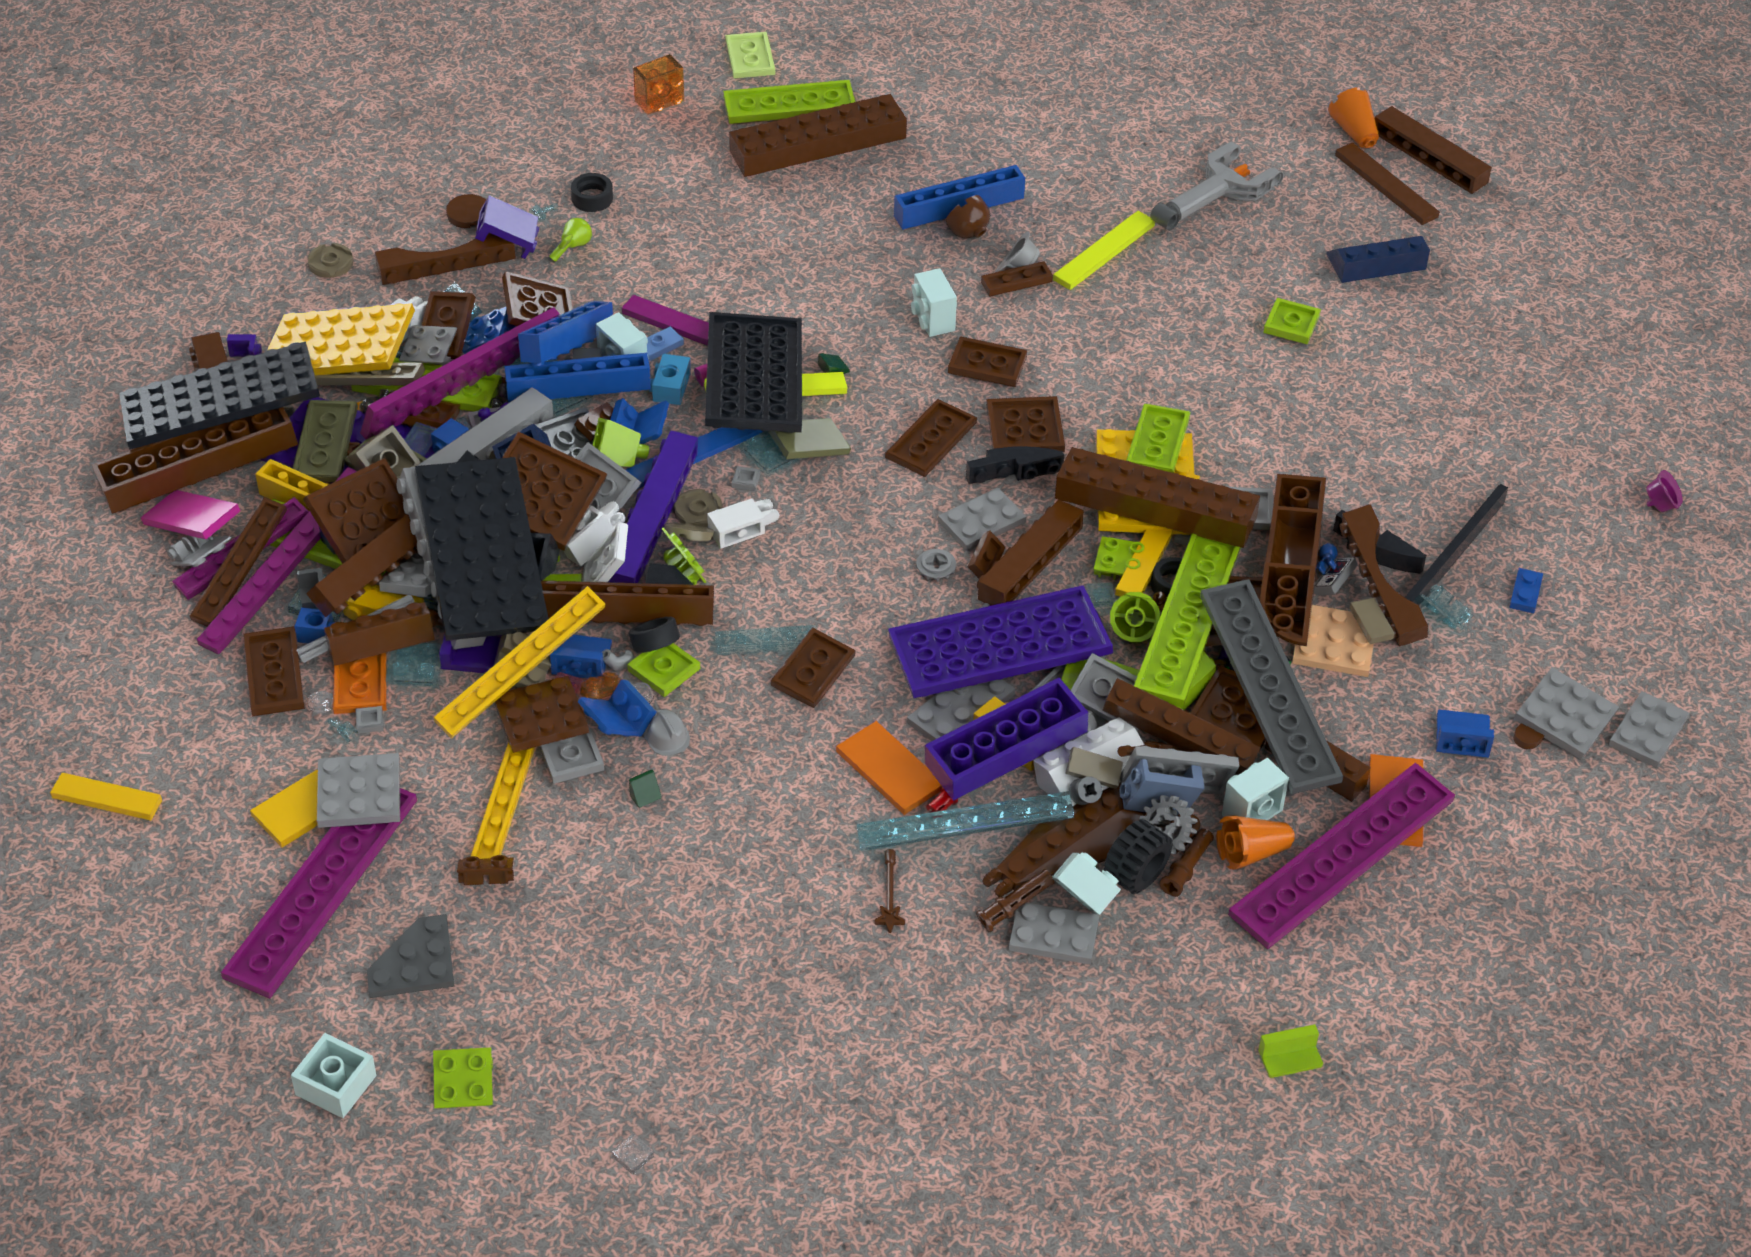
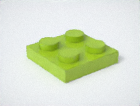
(1292, 321)
(664, 668)

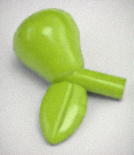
(575, 233)

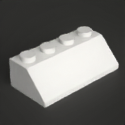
(1105, 741)

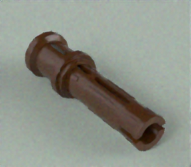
(1182, 870)
(1004, 906)

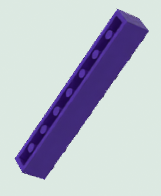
(656, 503)

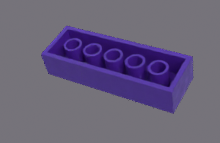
(1006, 738)

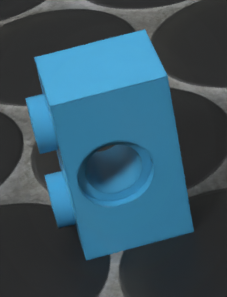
(670, 379)

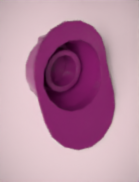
(1664, 492)

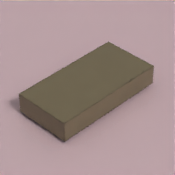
(1371, 620)
(1089, 764)

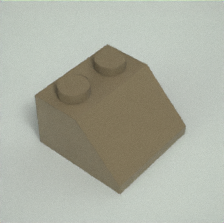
(386, 445)

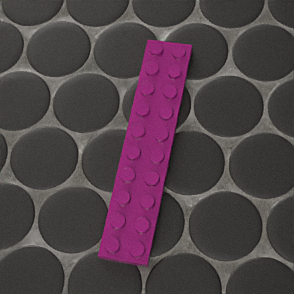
(447, 379)
(1341, 855)
(308, 903)

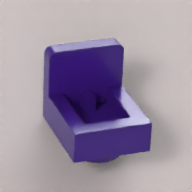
(243, 345)

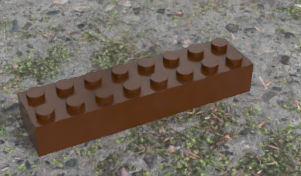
(817, 135)
(190, 458)
(1157, 497)

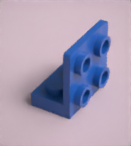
(486, 329)
(647, 422)
(580, 656)
(624, 712)
(1464, 733)

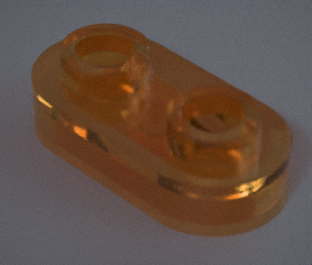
(600, 686)

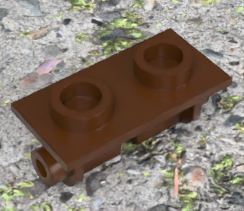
(472, 870)

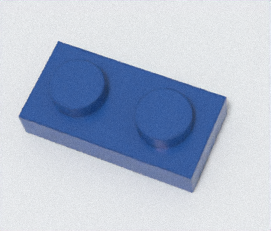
(1526, 590)

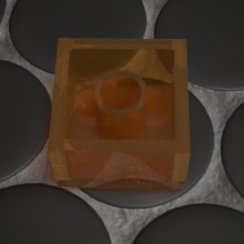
(658, 84)

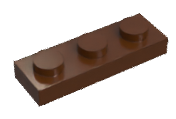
(1016, 278)

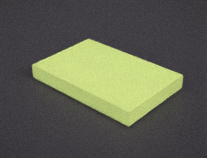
(750, 54)

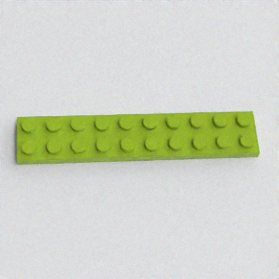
(1185, 621)

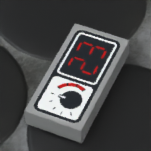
(1334, 578)

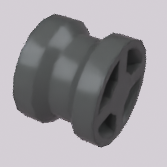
(1079, 792)

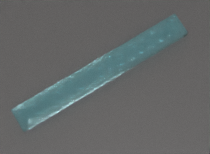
(965, 821)

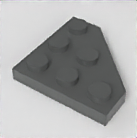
(564, 434)
(414, 961)

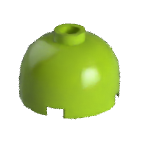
(1134, 617)

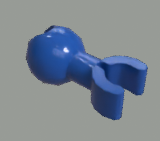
(1327, 554)

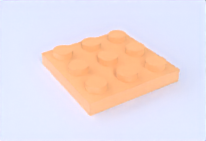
(1335, 643)

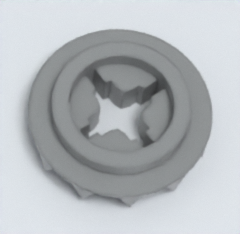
(944, 560)

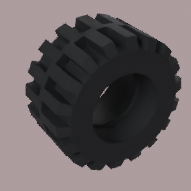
(1138, 856)

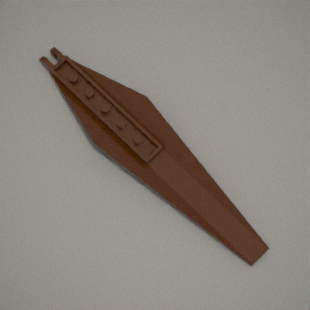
(1052, 842)

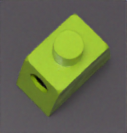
(619, 443)

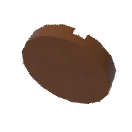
(464, 210)

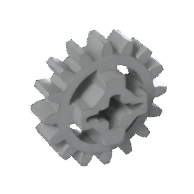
(1162, 814)

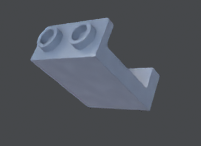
(1145, 785)

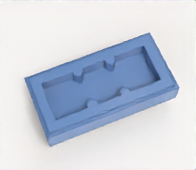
(663, 342)

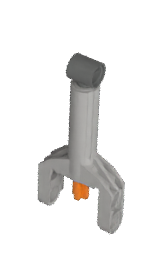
(1219, 182)

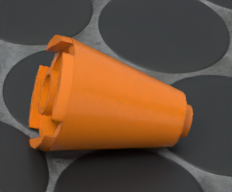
(1355, 116)
(1251, 840)

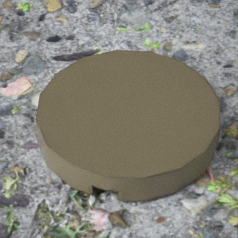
(330, 260)
(689, 512)
(690, 532)

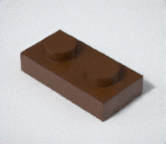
(588, 423)
(986, 553)

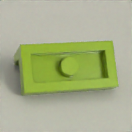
(1290, 1051)

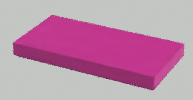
(190, 514)

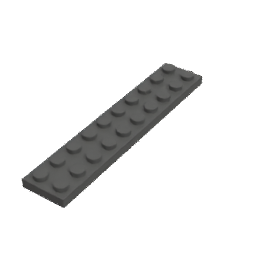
(1271, 687)

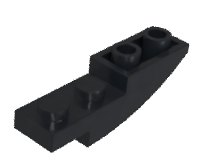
(1019, 461)
(1392, 551)

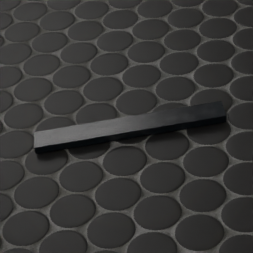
(1458, 545)

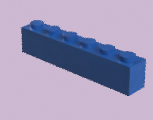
(938, 201)
(562, 333)
(580, 376)

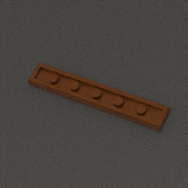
(1387, 183)
(239, 561)

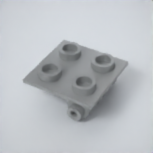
(428, 345)
(192, 550)

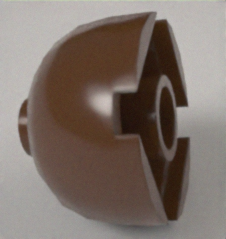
(970, 219)

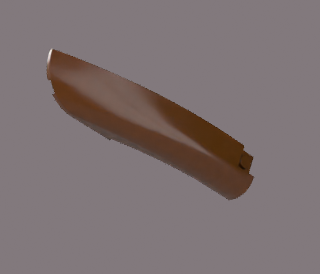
(1293, 555)

